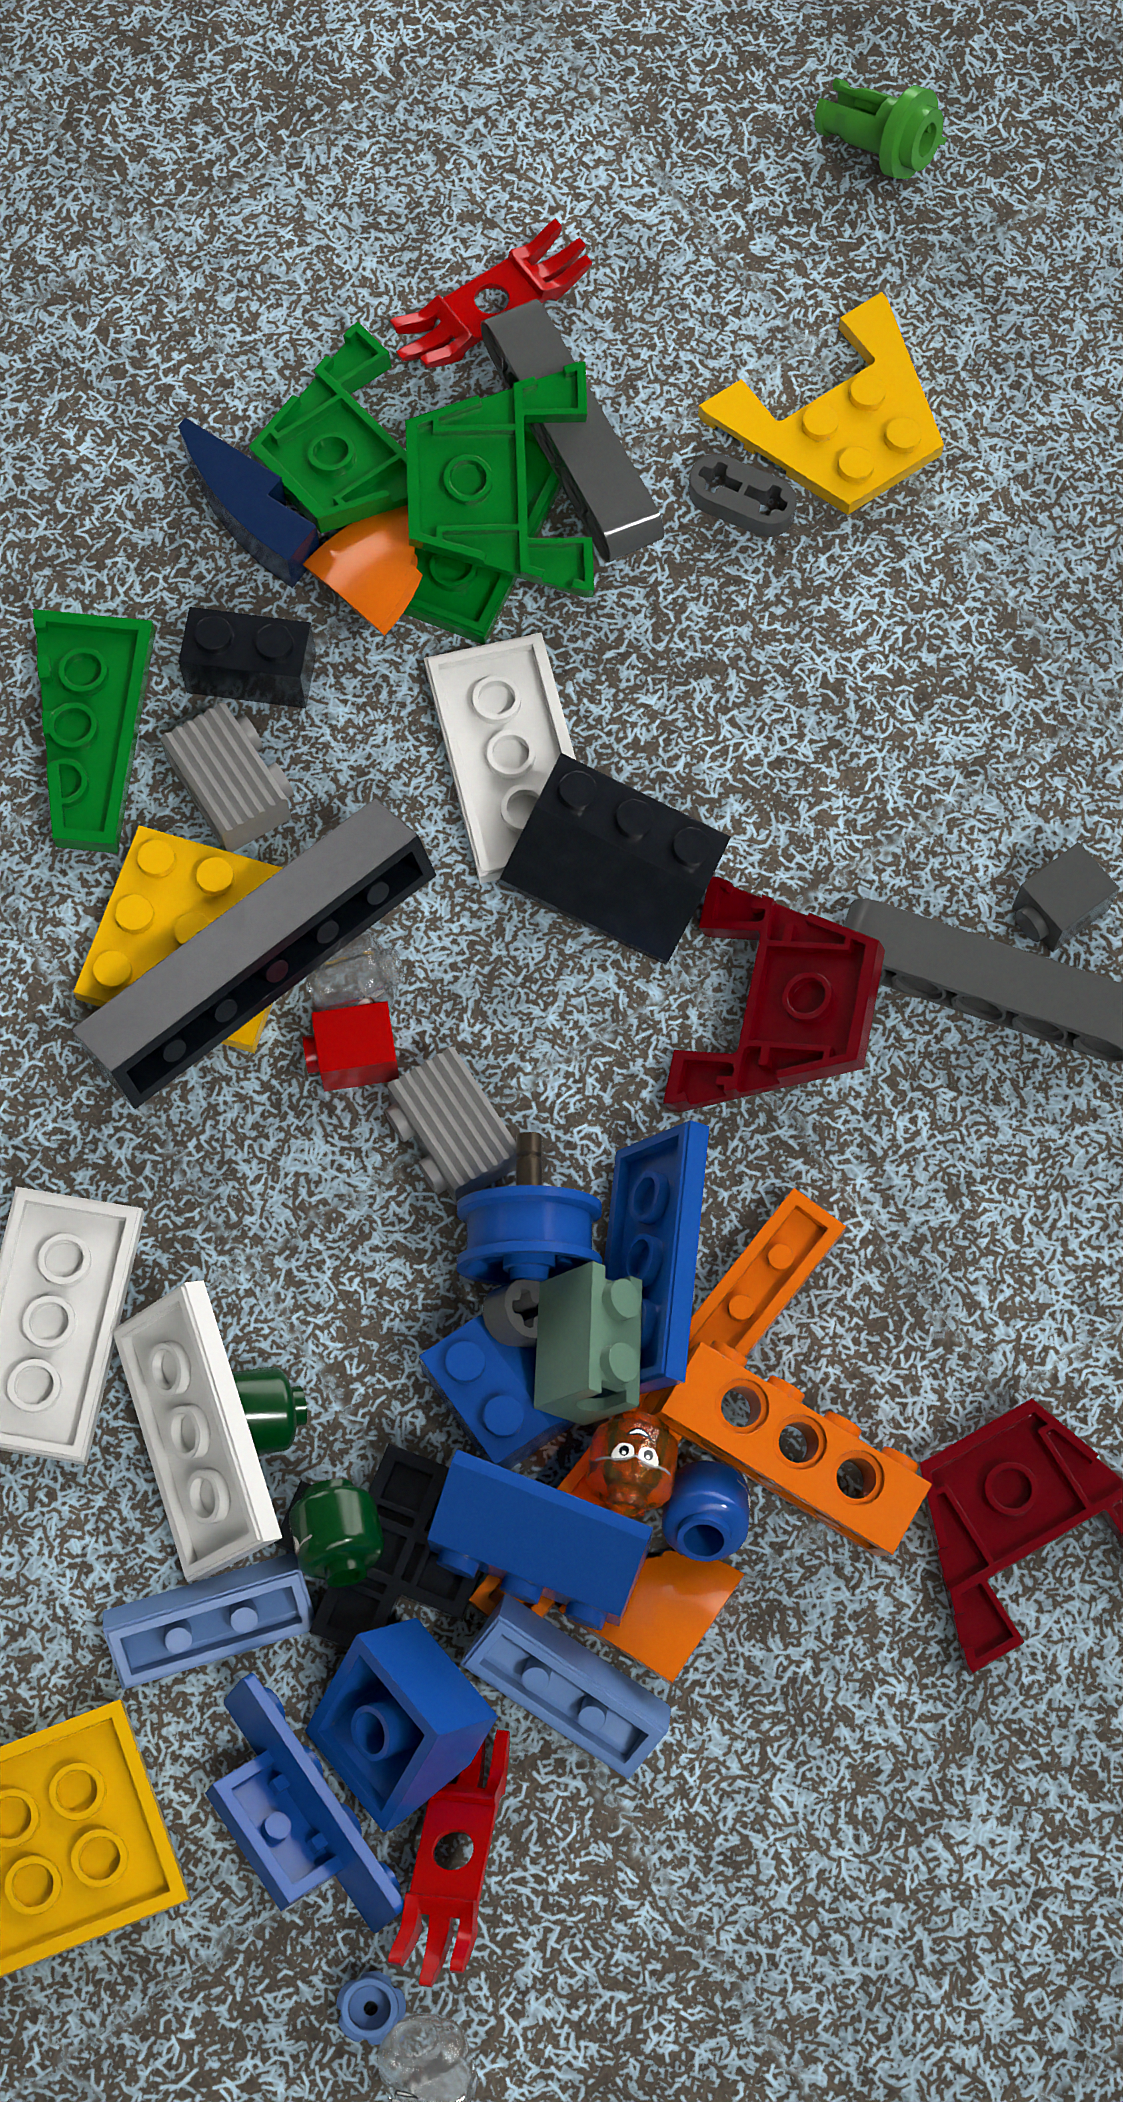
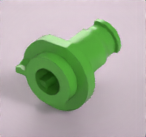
(897, 129)

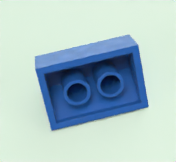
(538, 1541)

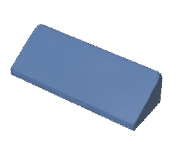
(208, 1620)
(567, 1686)

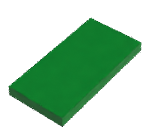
(470, 597)

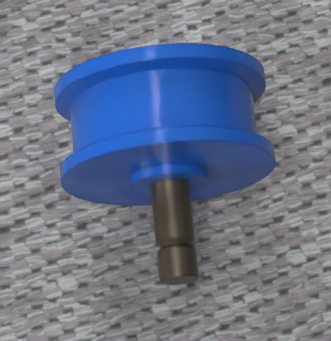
(526, 1227)

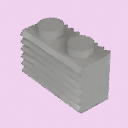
(227, 777)
(452, 1125)

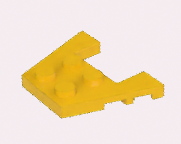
(852, 437)

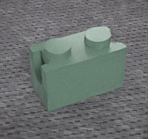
(588, 1345)

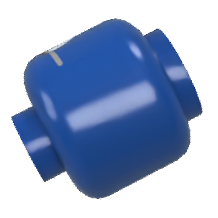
(707, 1511)

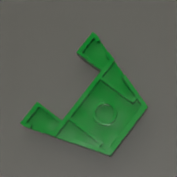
(329, 448)
(472, 482)

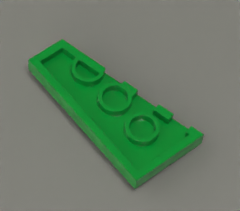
(92, 705)

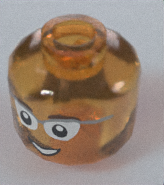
(632, 1463)

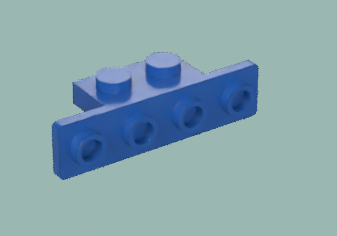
(290, 1817)

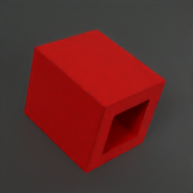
(352, 1046)

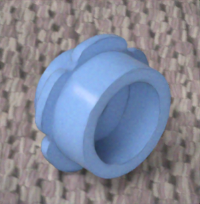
(352, 1999)

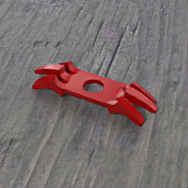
(515, 276)
(457, 1892)

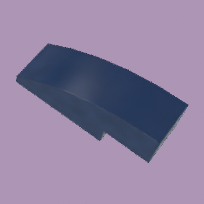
(249, 504)

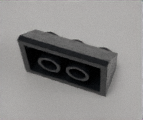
(614, 859)

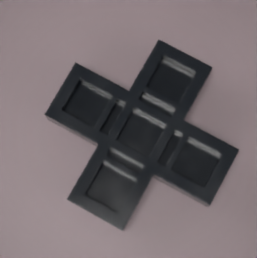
(406, 1501)

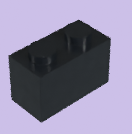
(247, 657)

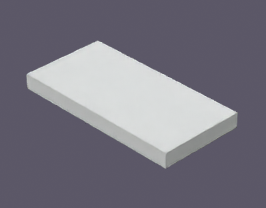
(500, 738)
(59, 1301)
(196, 1432)

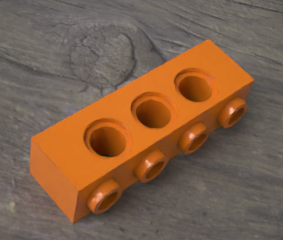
(890, 1486)

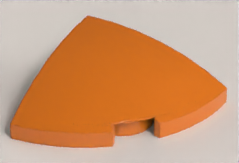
(371, 567)
(669, 1611)

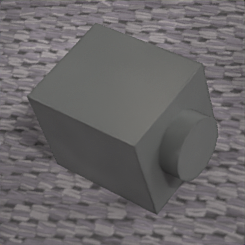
(1064, 898)

